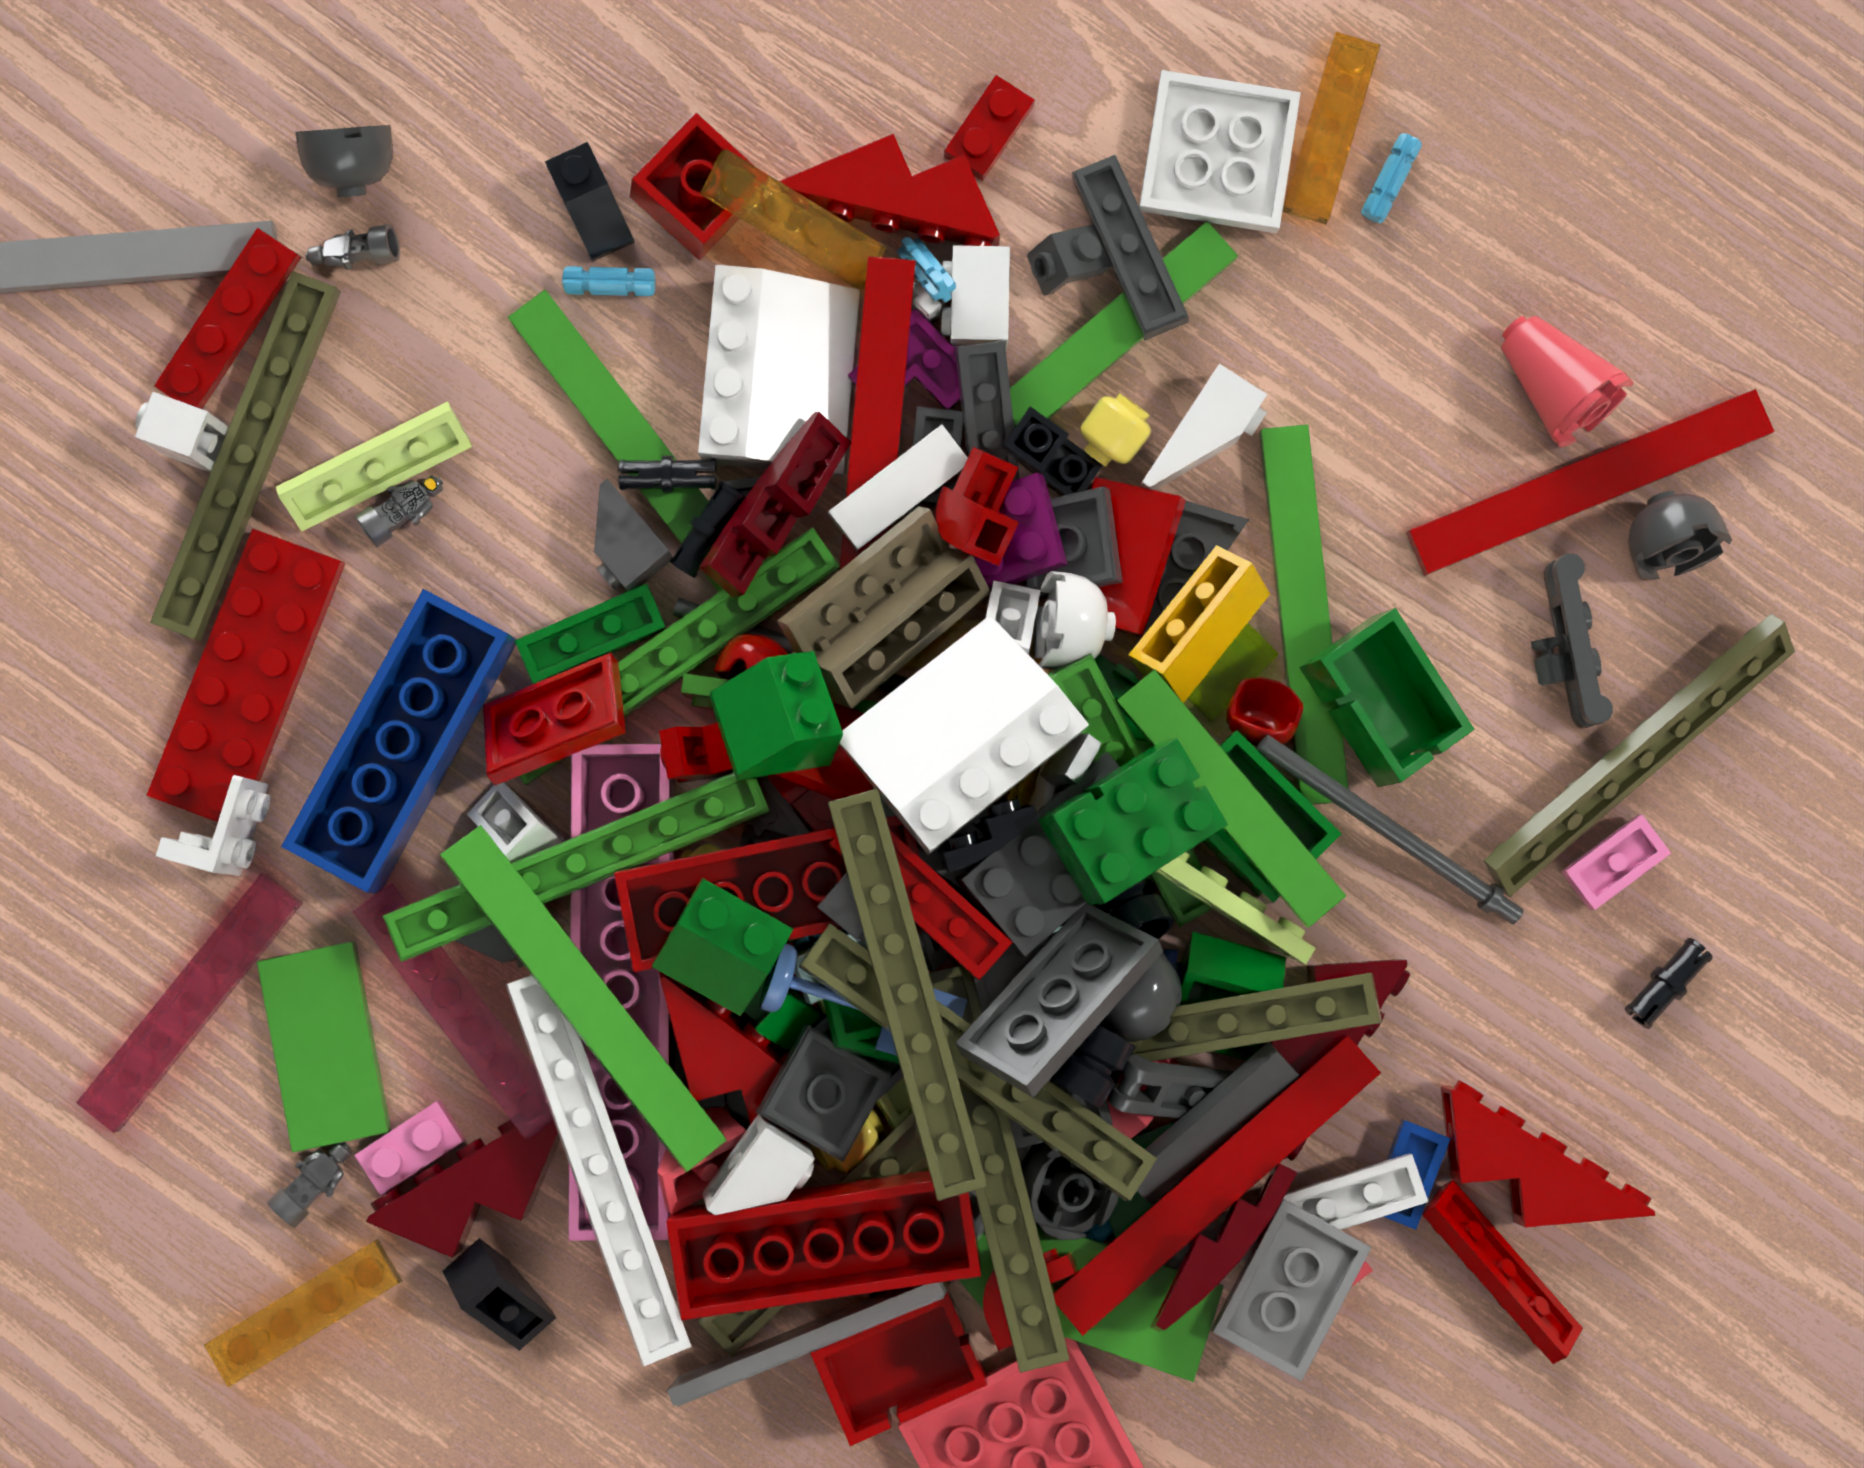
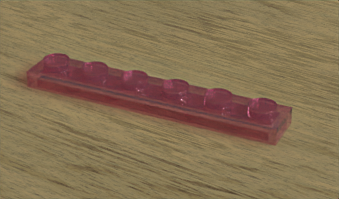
(189, 1003)
(464, 1020)

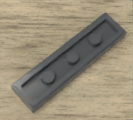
(1130, 247)
(1216, 1119)

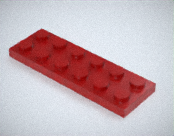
(246, 673)

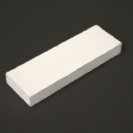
(898, 487)

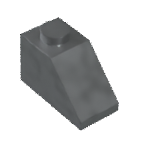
(625, 542)

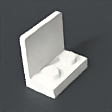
(232, 842)

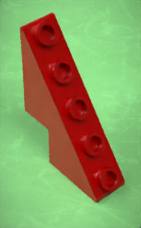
(879, 188)
(718, 1048)
(1542, 1180)

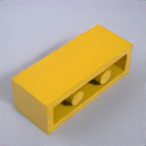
(1201, 621)

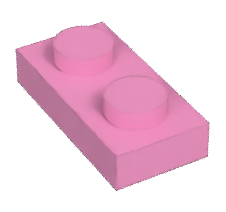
(1615, 862)
(410, 1147)

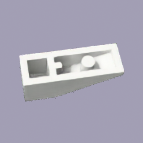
(1211, 425)

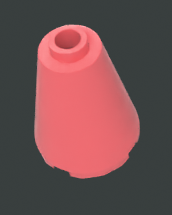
(1562, 378)

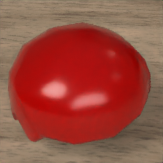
(745, 652)
(1264, 708)

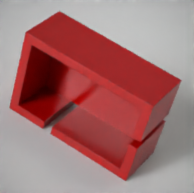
(902, 1362)

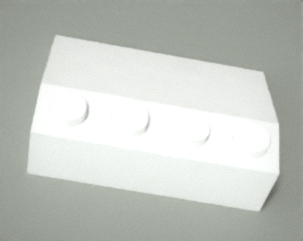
(772, 361)
(961, 733)

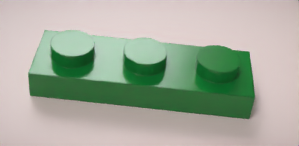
(591, 634)

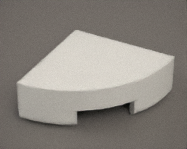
(925, 304)

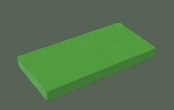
(323, 1046)
(1127, 1327)

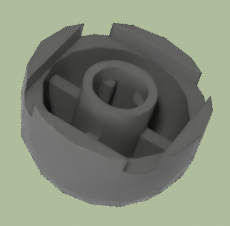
(346, 157)
(1677, 533)
(1147, 1004)
(1064, 1196)

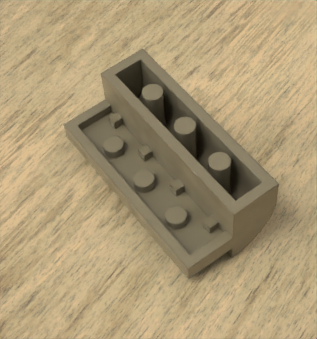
(884, 607)

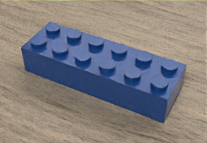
(399, 743)

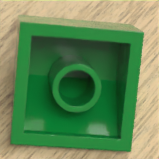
(777, 717)
(722, 947)
(1225, 970)

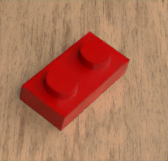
(990, 126)

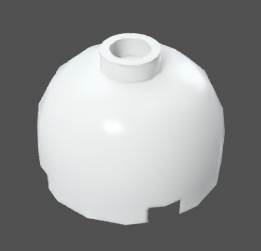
(1071, 621)

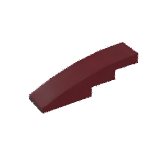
(775, 503)
(1210, 1261)

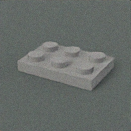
(1291, 1289)

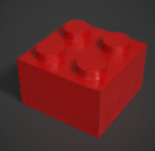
(672, 185)

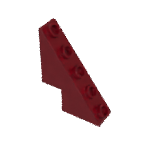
(1307, 1050)
(446, 1202)

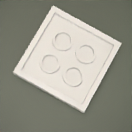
(1219, 151)

